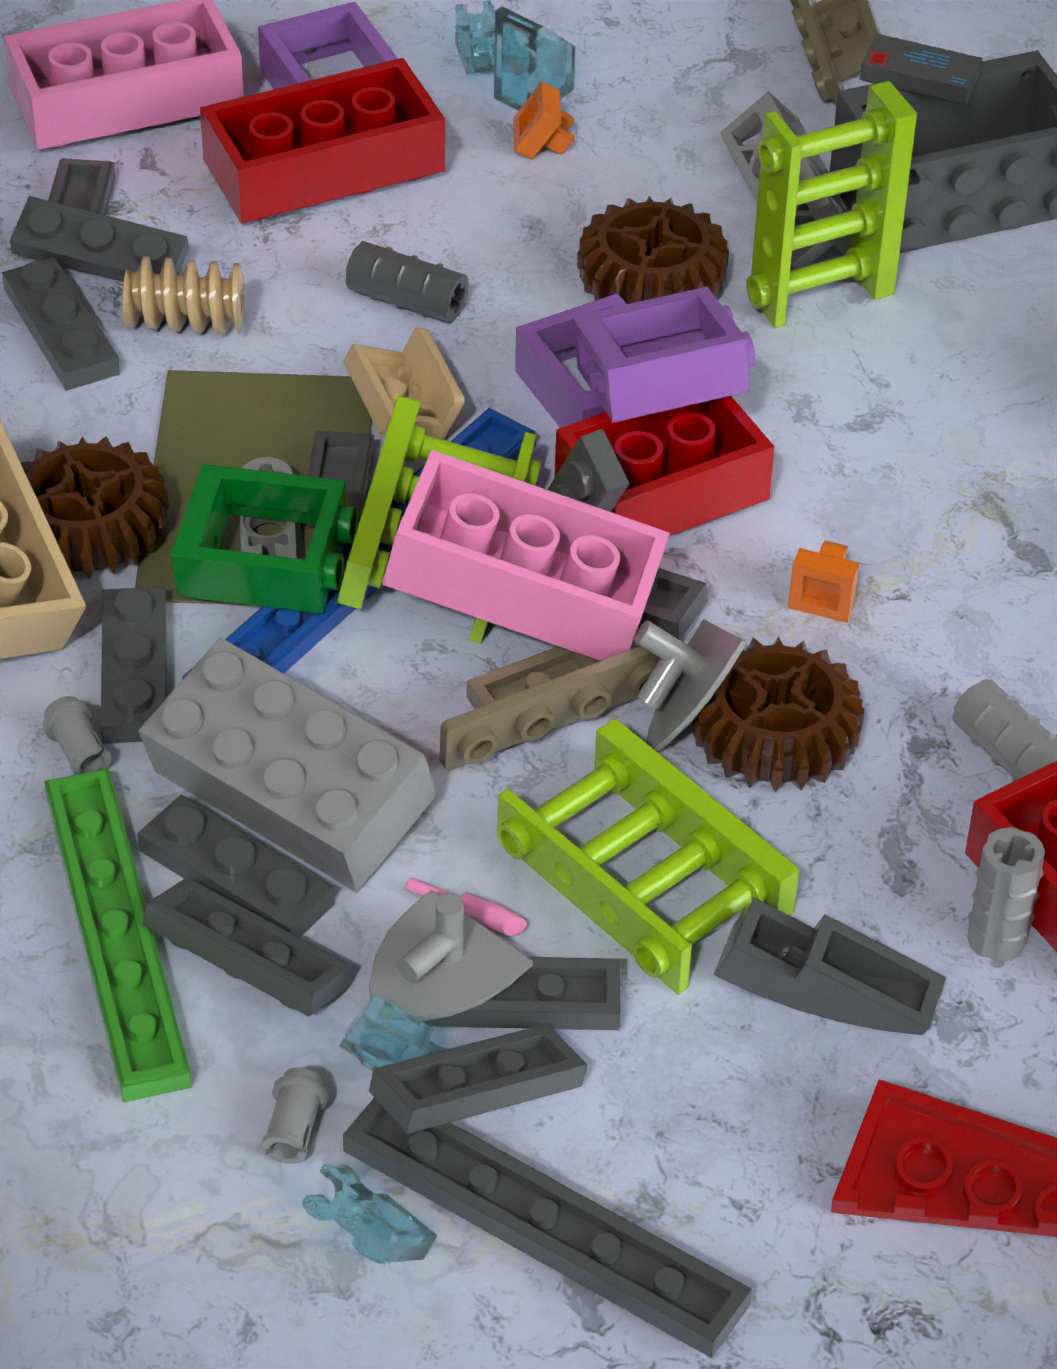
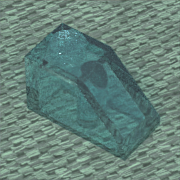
(526, 56)

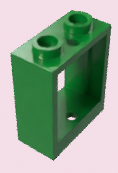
(261, 579)

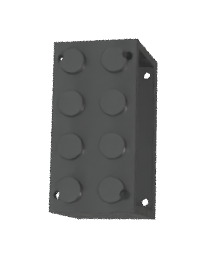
(976, 162)

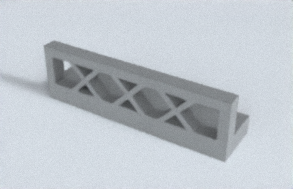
(749, 165)

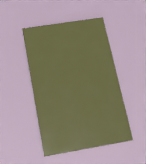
(229, 423)

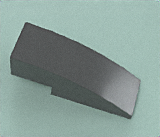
(828, 971)

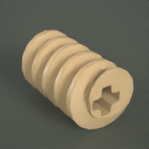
(183, 297)

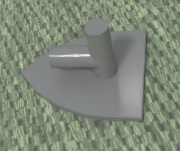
(684, 675)
(442, 960)

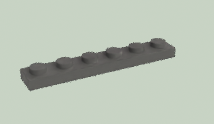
(555, 1226)

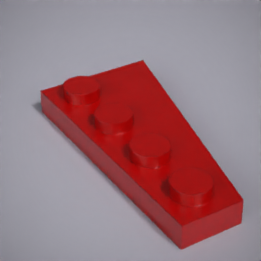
(948, 1167)

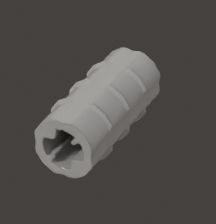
(1004, 729)
(1005, 894)

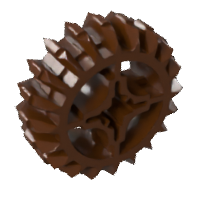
(651, 251)
(99, 502)
(781, 716)

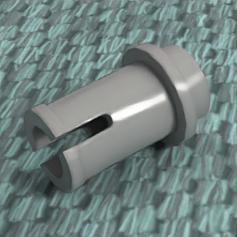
(71, 726)
(298, 1100)

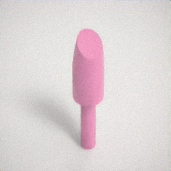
(483, 911)

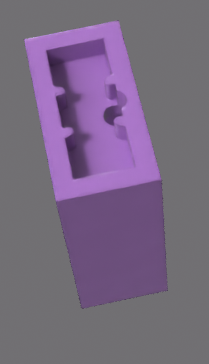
(327, 32)
(662, 354)
(538, 363)

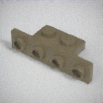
(837, 39)
(538, 697)

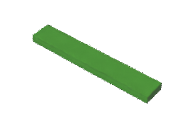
(118, 947)

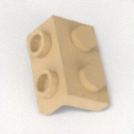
(414, 373)

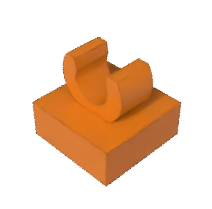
(541, 123)
(824, 582)

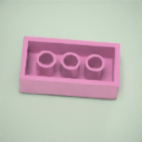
(122, 71)
(525, 558)

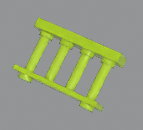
(874, 220)
(396, 483)
(663, 802)

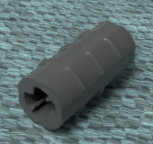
(406, 281)

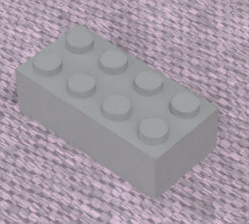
(288, 763)

